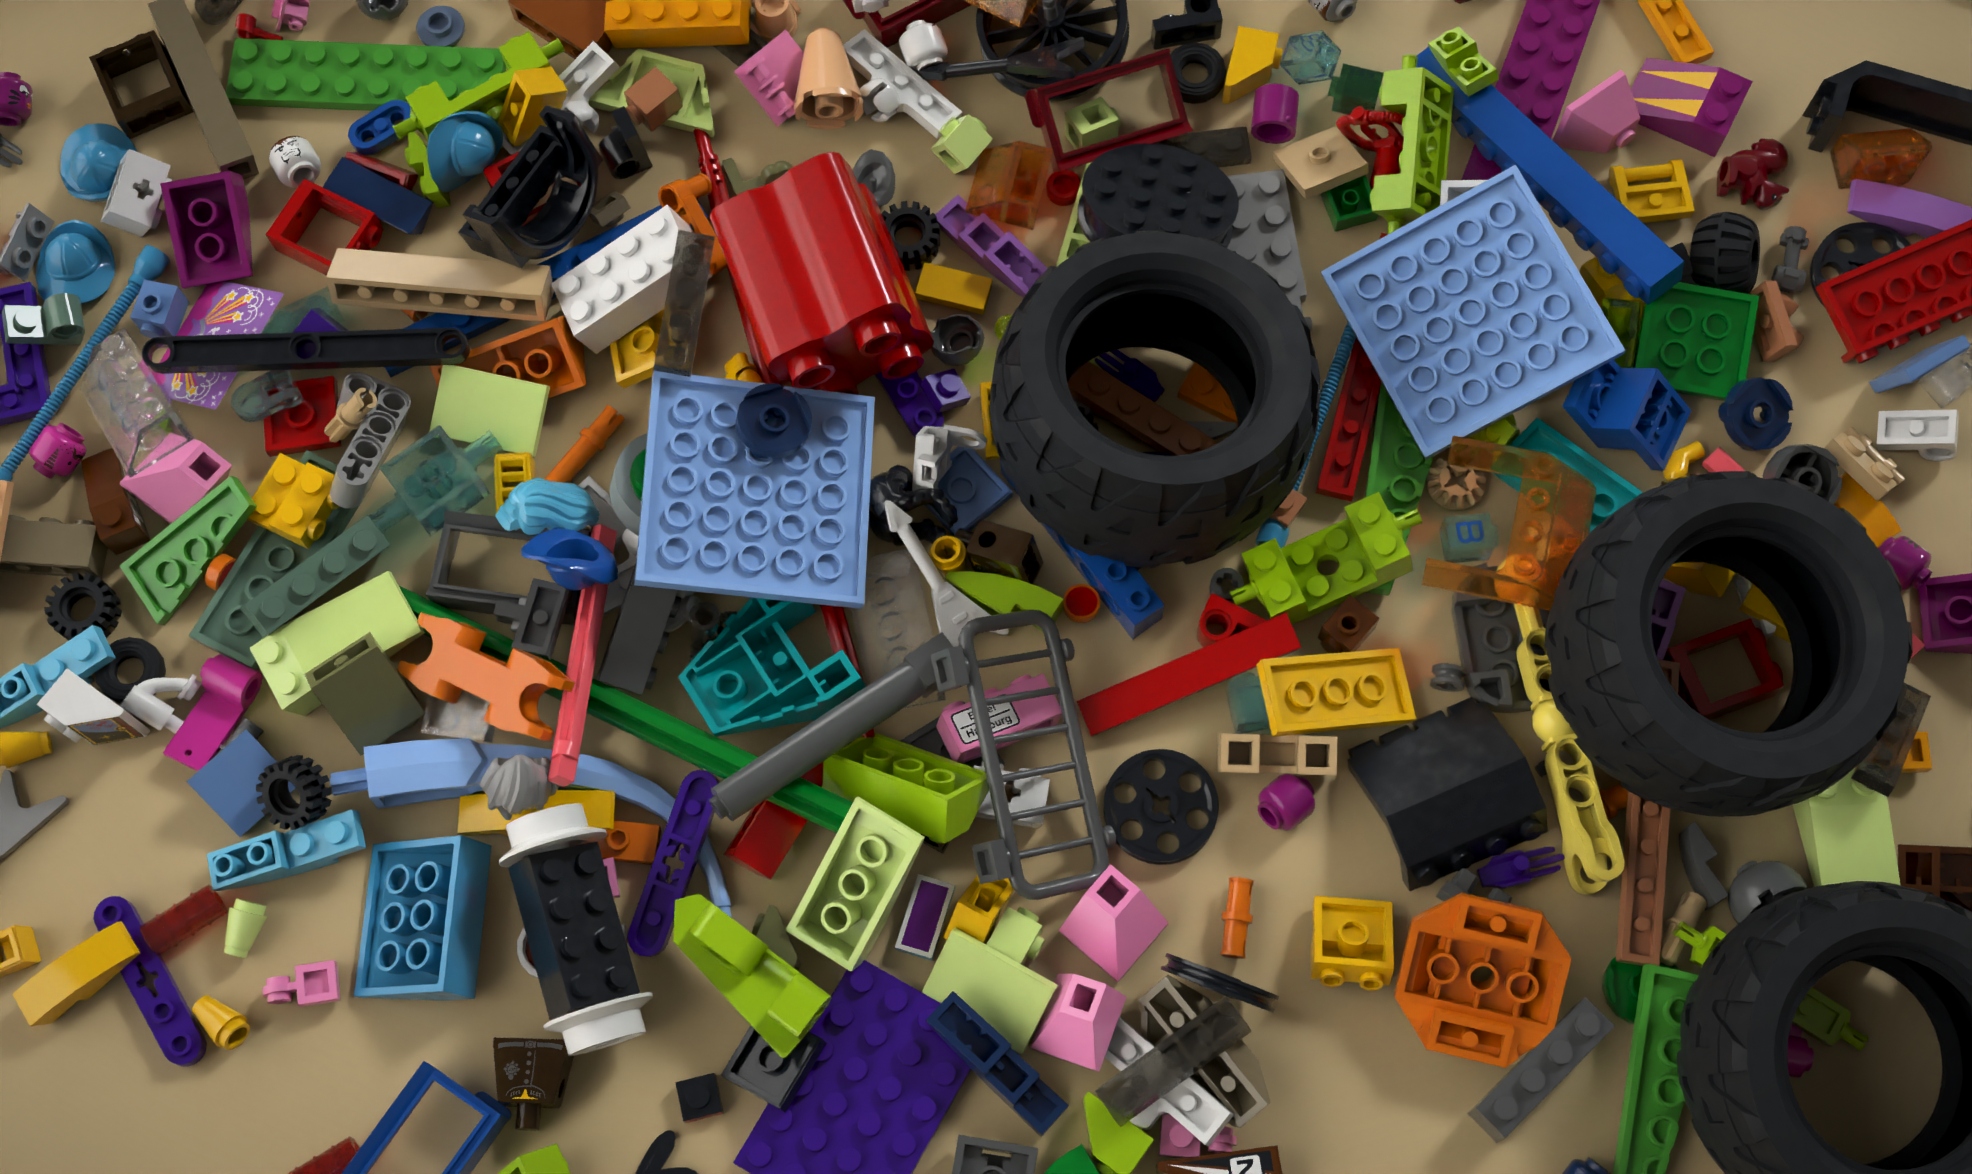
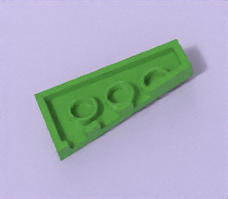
(180, 554)

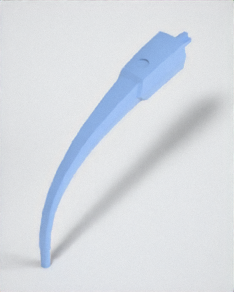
(454, 768)

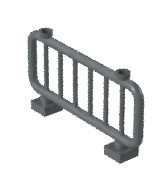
(1000, 858)

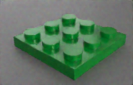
(1698, 338)

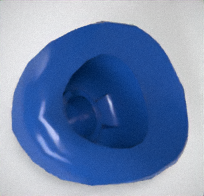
(572, 558)

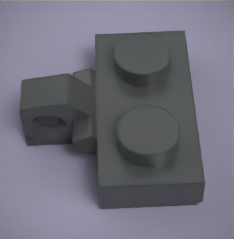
(536, 618)

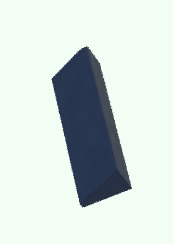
(380, 195)

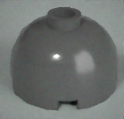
(1808, 466)
(1761, 885)

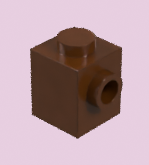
(1347, 627)

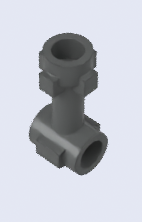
(1789, 276)

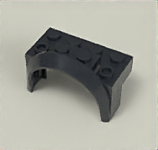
(548, 156)

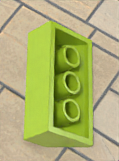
(908, 784)

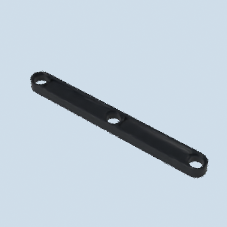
(280, 350)

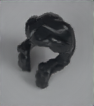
(897, 487)

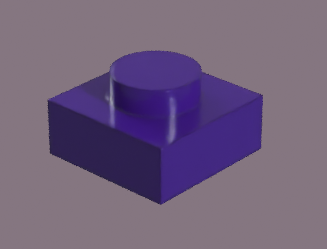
(945, 390)

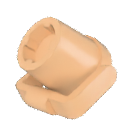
(774, 17)

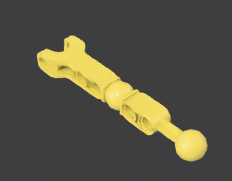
(1584, 825)

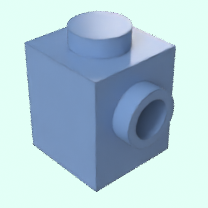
(159, 309)

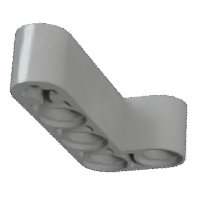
(372, 440)

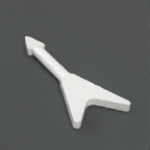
(950, 605)

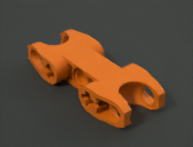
(509, 687)

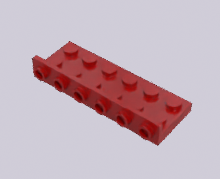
(1902, 294)

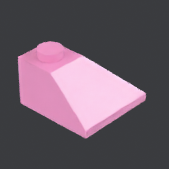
(1600, 118)

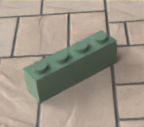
(315, 576)

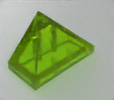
(1625, 321)

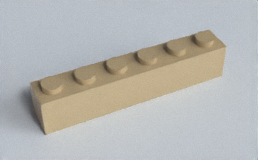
(440, 284)

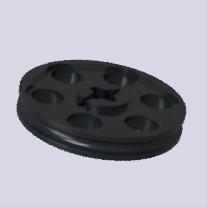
(1861, 237)
(1158, 824)
(1219, 982)

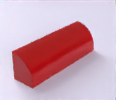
(769, 833)

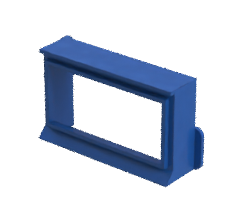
(470, 1152)

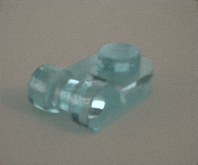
(253, 402)

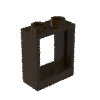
(151, 110)

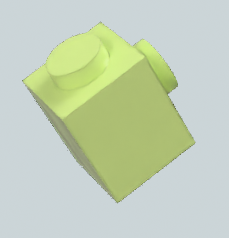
(961, 142)
(1018, 935)

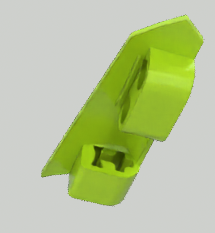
(748, 974)

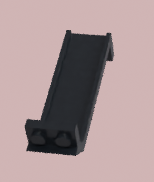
(1891, 97)

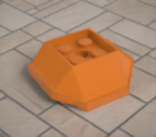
(1488, 1018)

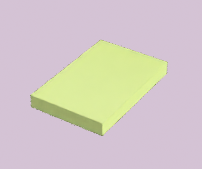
(480, 401)
(992, 985)

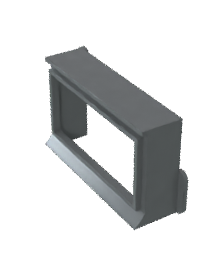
(476, 599)

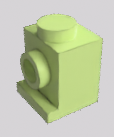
(1091, 123)

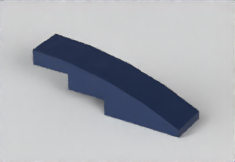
(996, 1063)

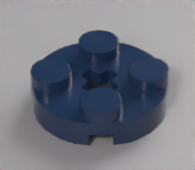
(1739, 417)
(764, 439)

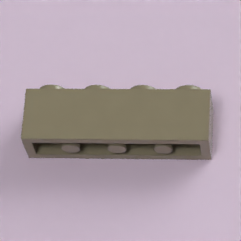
(52, 547)

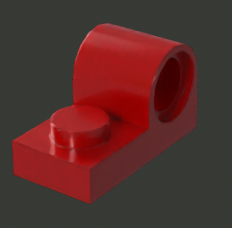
(1230, 616)

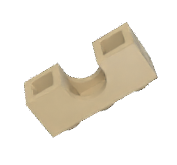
(1277, 754)

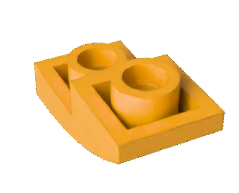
(1868, 511)

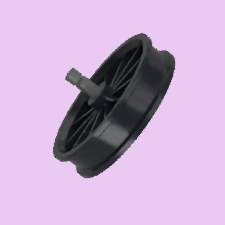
(1053, 25)

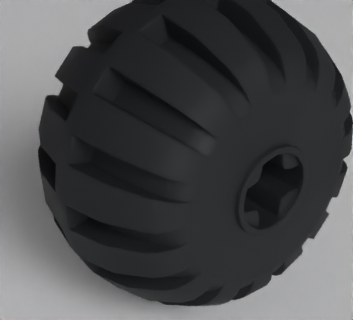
(1726, 252)

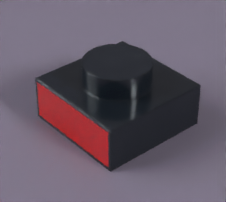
(699, 1098)

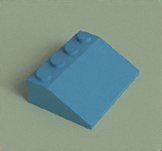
(423, 919)

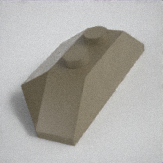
(1232, 1076)

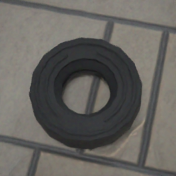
(1211, 60)
(124, 649)

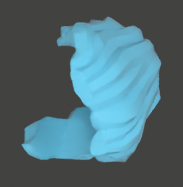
(547, 505)

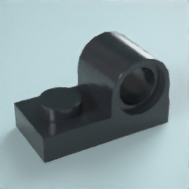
(1189, 26)
(623, 148)

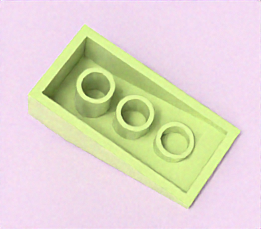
(324, 631)
(1848, 835)
(856, 885)

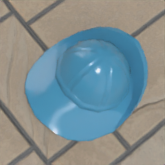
(462, 148)
(92, 159)
(75, 262)

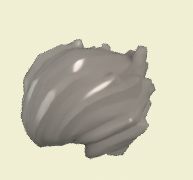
(517, 784)

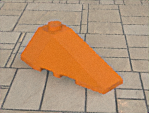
(538, 354)

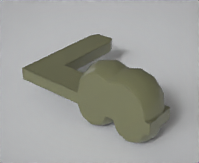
(767, 175)

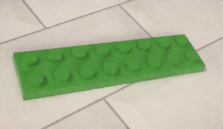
(350, 73)

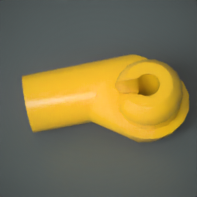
(1681, 458)

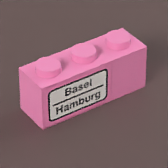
(958, 726)

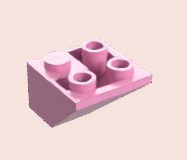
(178, 479)
(1113, 923)
(1079, 1021)

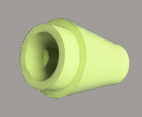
(243, 926)

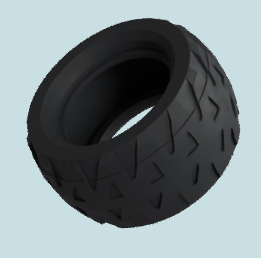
(1174, 298)
(1825, 584)
(1748, 996)

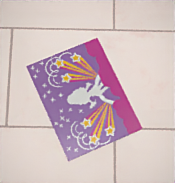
(219, 310)

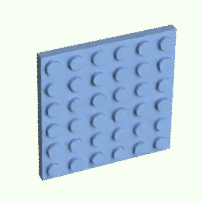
(1472, 312)
(748, 522)

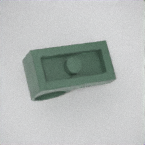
(54, 323)

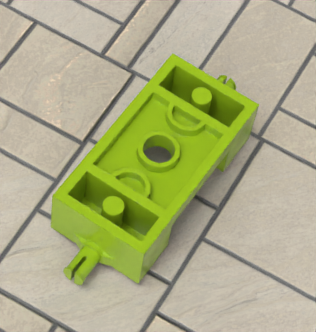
(431, 105)
(1425, 152)
(1364, 545)

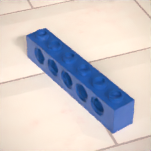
(1118, 585)

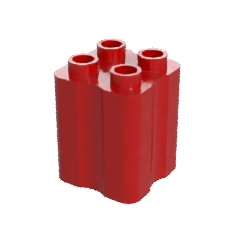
(822, 279)

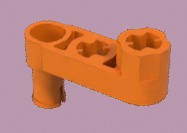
(682, 198)

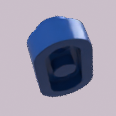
(378, 125)

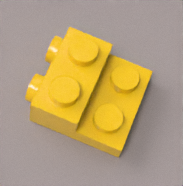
(636, 352)
(294, 501)
(1352, 942)

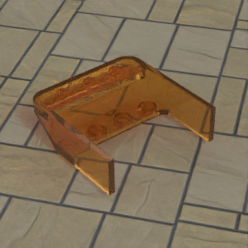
(1546, 531)

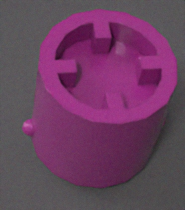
(1275, 113)

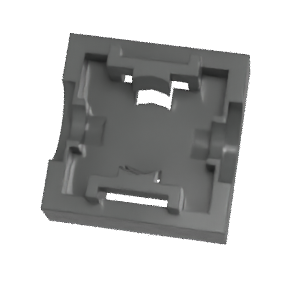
(971, 1159)

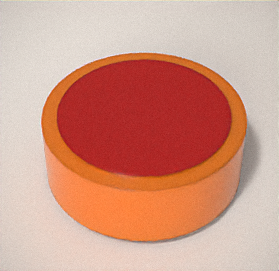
(218, 570)
(1081, 603)

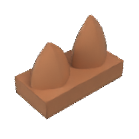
(1772, 322)

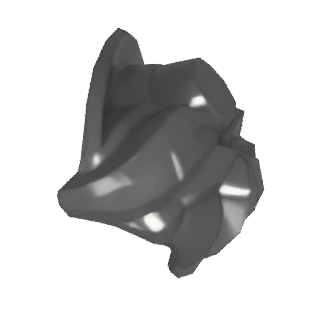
(877, 174)

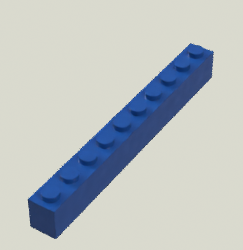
(1564, 189)

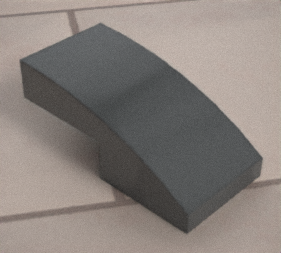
(1695, 853)

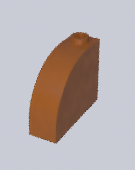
(571, 21)

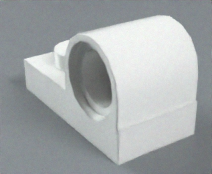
(1928, 431)

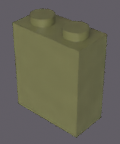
(365, 693)

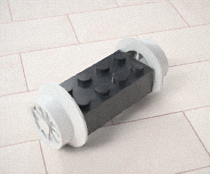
(574, 929)

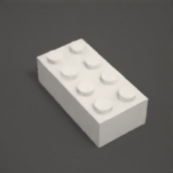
(621, 281)

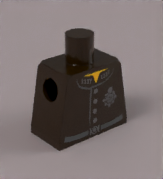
(1002, 551)
(531, 1076)

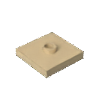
(1320, 162)

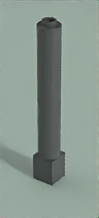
(829, 733)

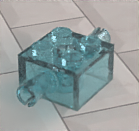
(432, 459)

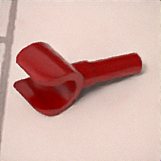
(247, 28)

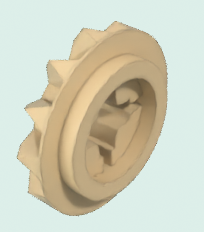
(1454, 496)

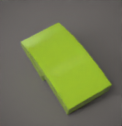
(1462, 62)
(417, 158)

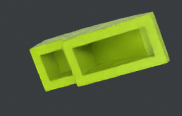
(1005, 594)

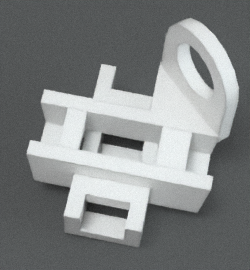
(933, 452)

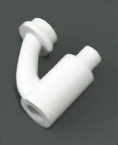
(152, 710)

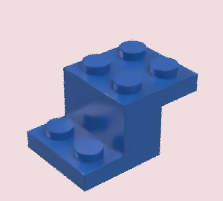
(1629, 411)

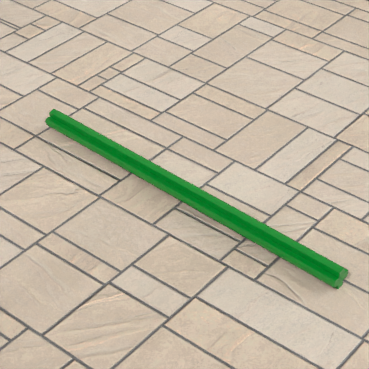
(664, 730)

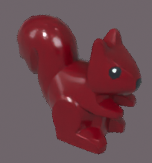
(1749, 170)

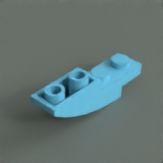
(29, 683)
(286, 853)

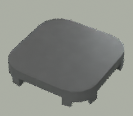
(1487, 648)

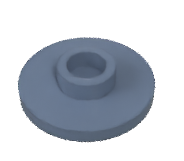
(440, 26)

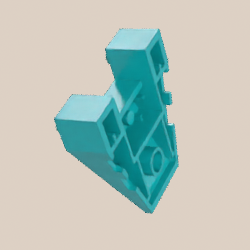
(757, 676)

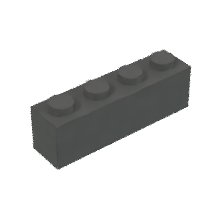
(638, 637)
(1541, 1070)

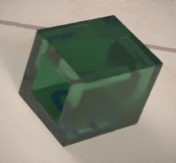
(1354, 89)

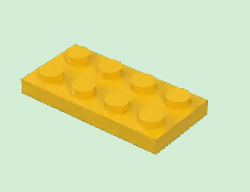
(1335, 691)

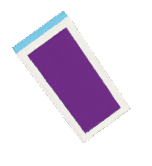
(925, 917)

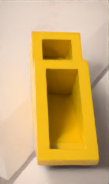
(76, 975)

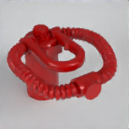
(1386, 149)

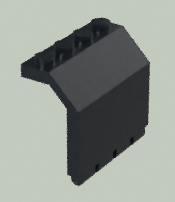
(1450, 791)

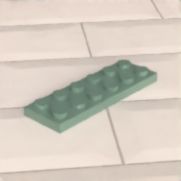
(259, 565)

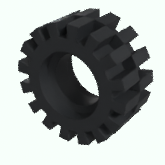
(919, 219)
(75, 590)
(279, 800)

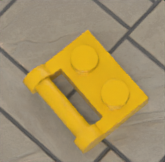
(1655, 200)

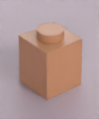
(652, 99)

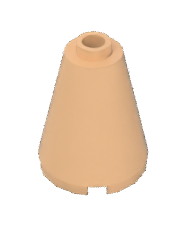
(826, 83)

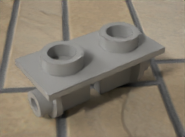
(25, 242)

